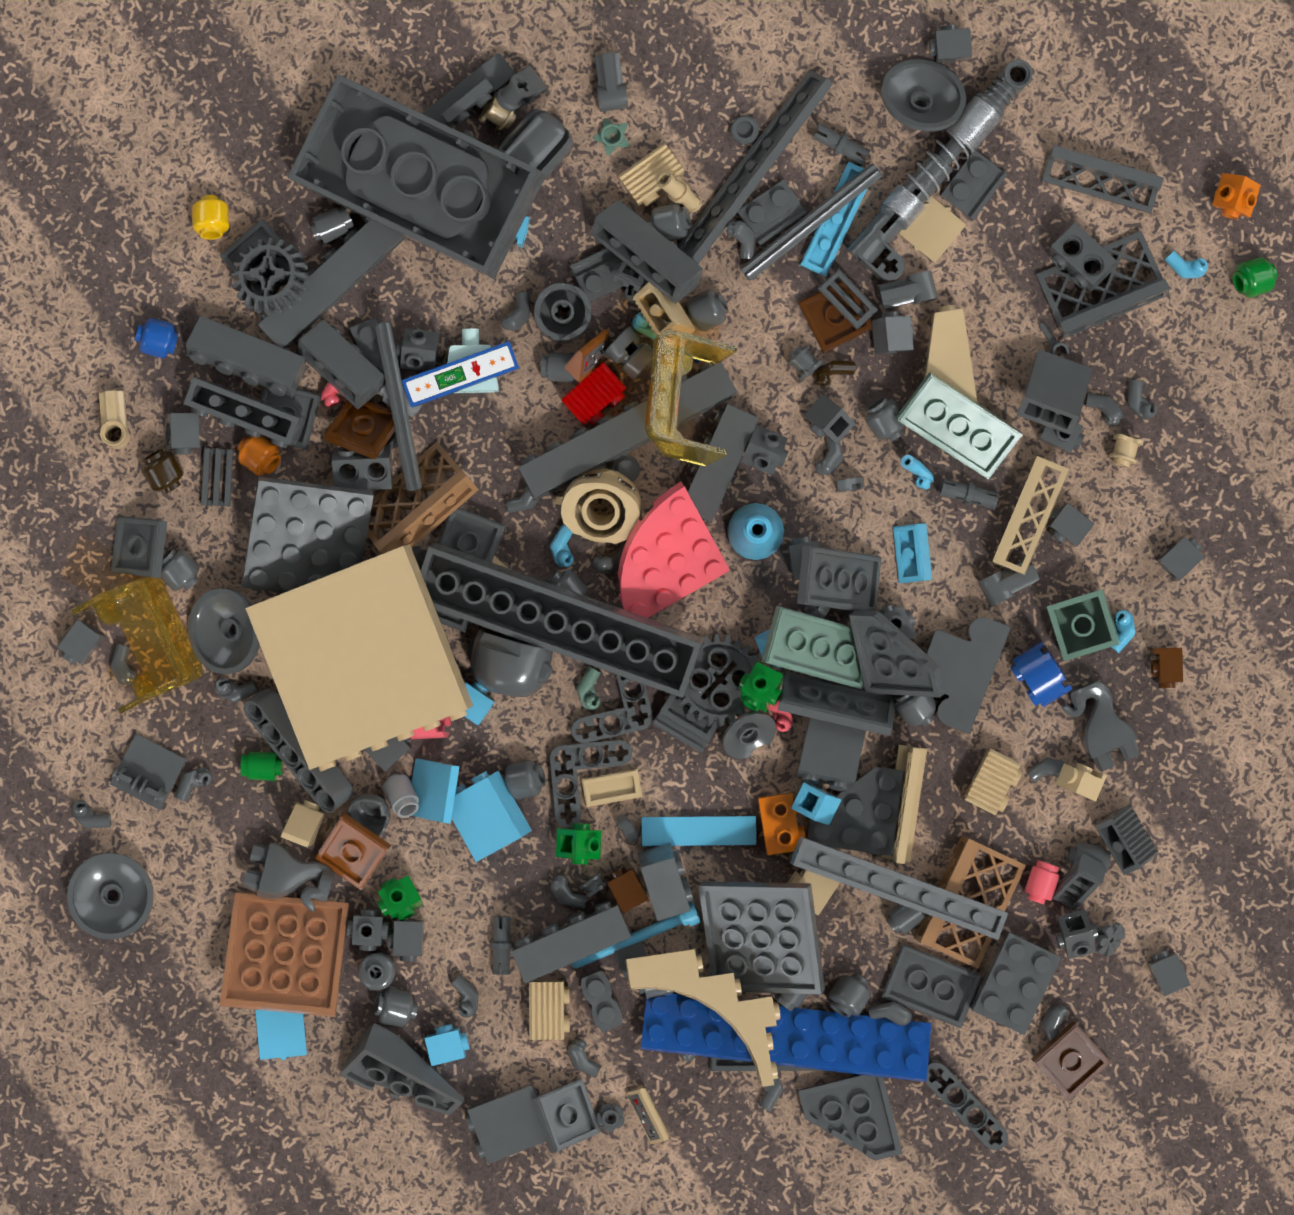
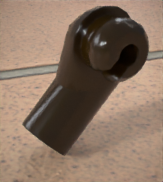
(833, 368)

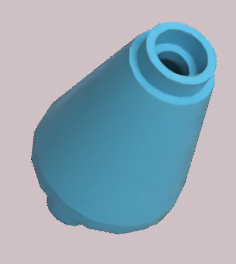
(745, 541)

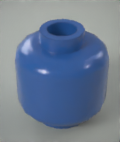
(156, 338)

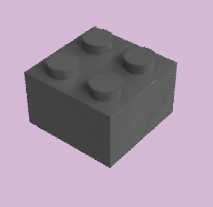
(665, 886)

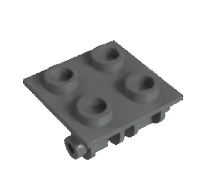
(148, 771)

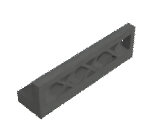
(1104, 168)

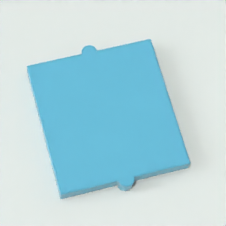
(280, 1034)

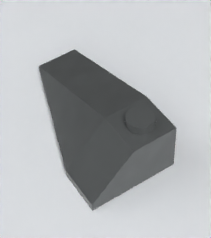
(389, 1062)

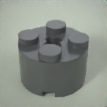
(567, 297)

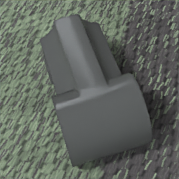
(611, 88)
(913, 290)
(1003, 584)

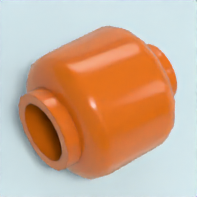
(259, 455)

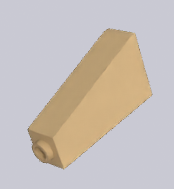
(949, 350)

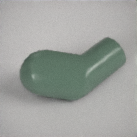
(586, 690)

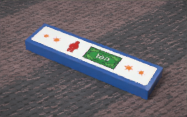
(460, 374)

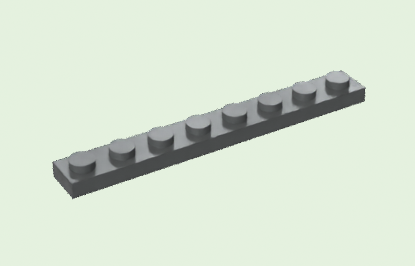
(754, 165)
(898, 888)

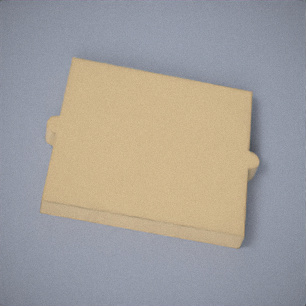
(933, 230)

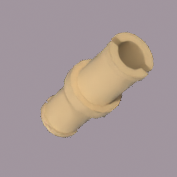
(678, 191)

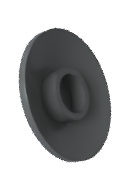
(748, 733)

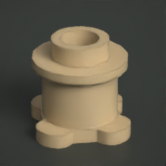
(497, 115)
(1125, 450)

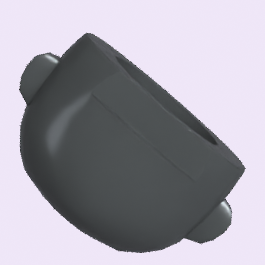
(508, 664)

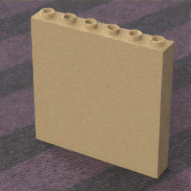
(360, 658)

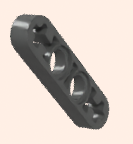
(966, 1104)

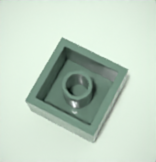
(1083, 625)

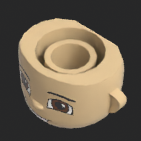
(605, 484)

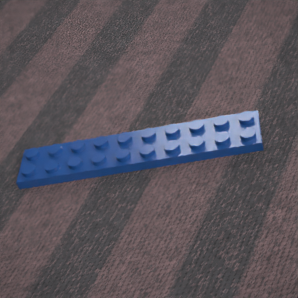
(799, 1039)

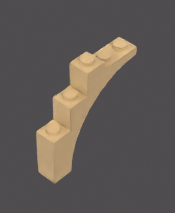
(748, 1018)

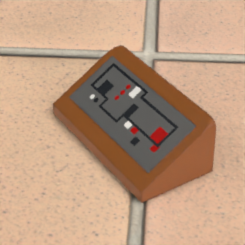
(589, 356)

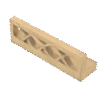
(1021, 512)

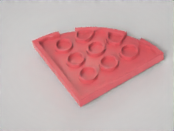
(667, 555)

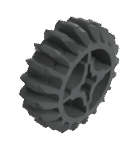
(248, 273)

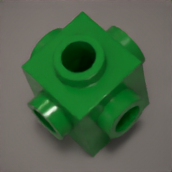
(761, 687)
(584, 846)
(399, 888)

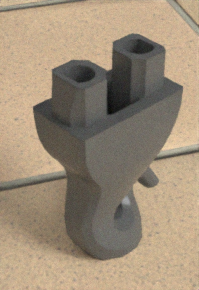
(1103, 729)
(286, 874)

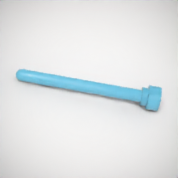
(689, 918)

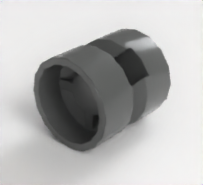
(638, 360)

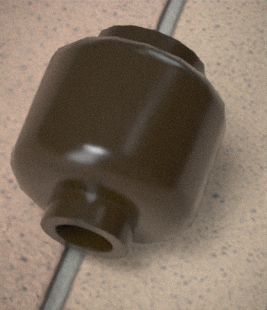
(162, 471)

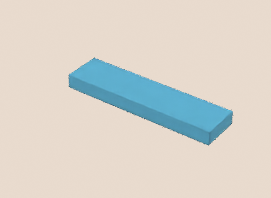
(832, 232)
(699, 830)

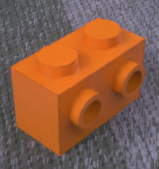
(779, 823)

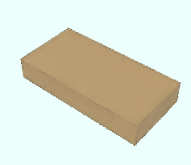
(612, 788)

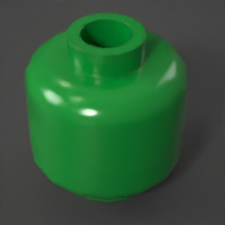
(1254, 277)

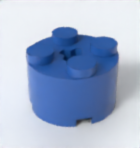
(1041, 675)

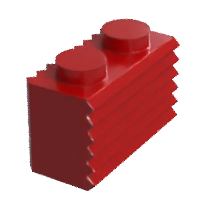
(594, 395)

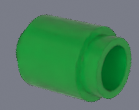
(261, 766)

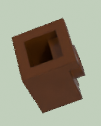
(1167, 666)

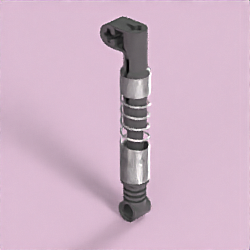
(966, 134)

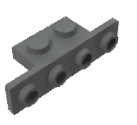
(471, 92)

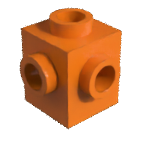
(1236, 196)

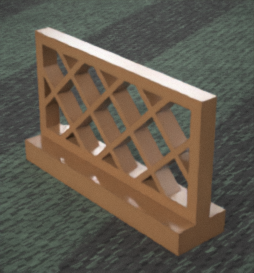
(425, 514)
(953, 880)

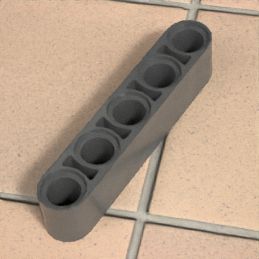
(270, 718)

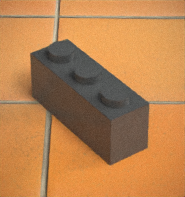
(341, 363)

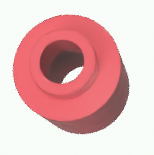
(1042, 882)

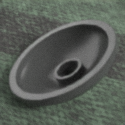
(925, 85)
(213, 632)
(90, 901)

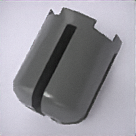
(538, 141)

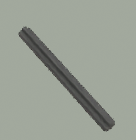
(811, 221)
(398, 406)

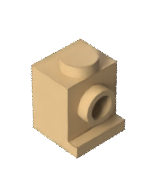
(1081, 780)

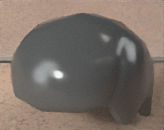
(372, 806)

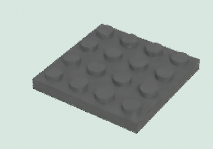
(303, 533)
(763, 935)

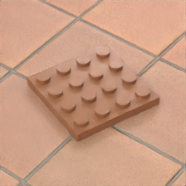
(284, 955)

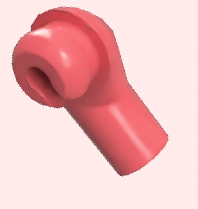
(783, 719)

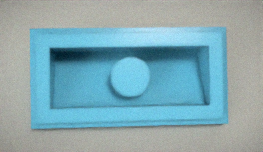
(912, 553)

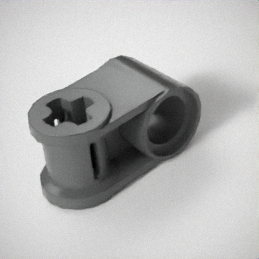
(520, 90)

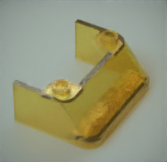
(670, 361)
(153, 634)

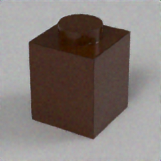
(627, 889)

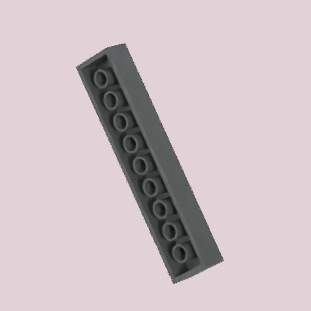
(560, 620)

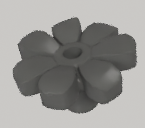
(1109, 938)

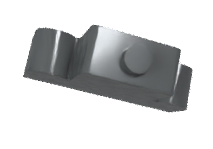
(966, 669)

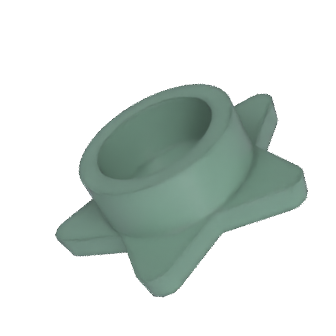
(604, 136)

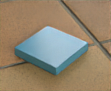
(435, 788)

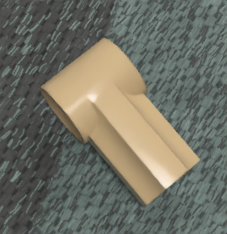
(113, 416)

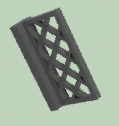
(1118, 303)

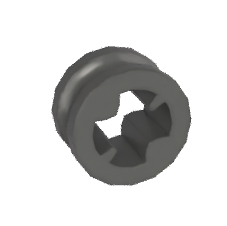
(593, 885)

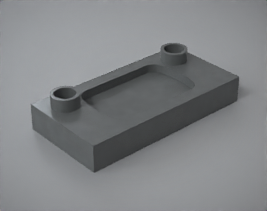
(416, 176)

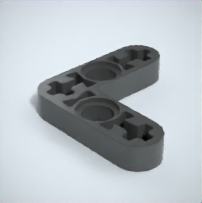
(624, 715)
(577, 763)

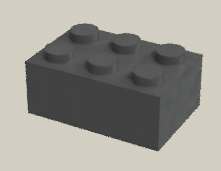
(1015, 982)

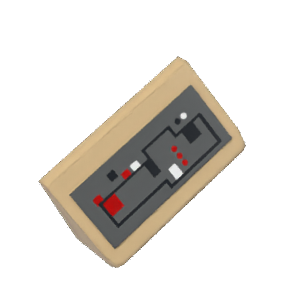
(648, 1114)

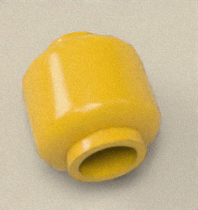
(210, 217)

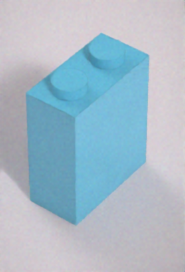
(487, 815)

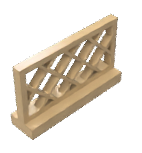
(912, 762)

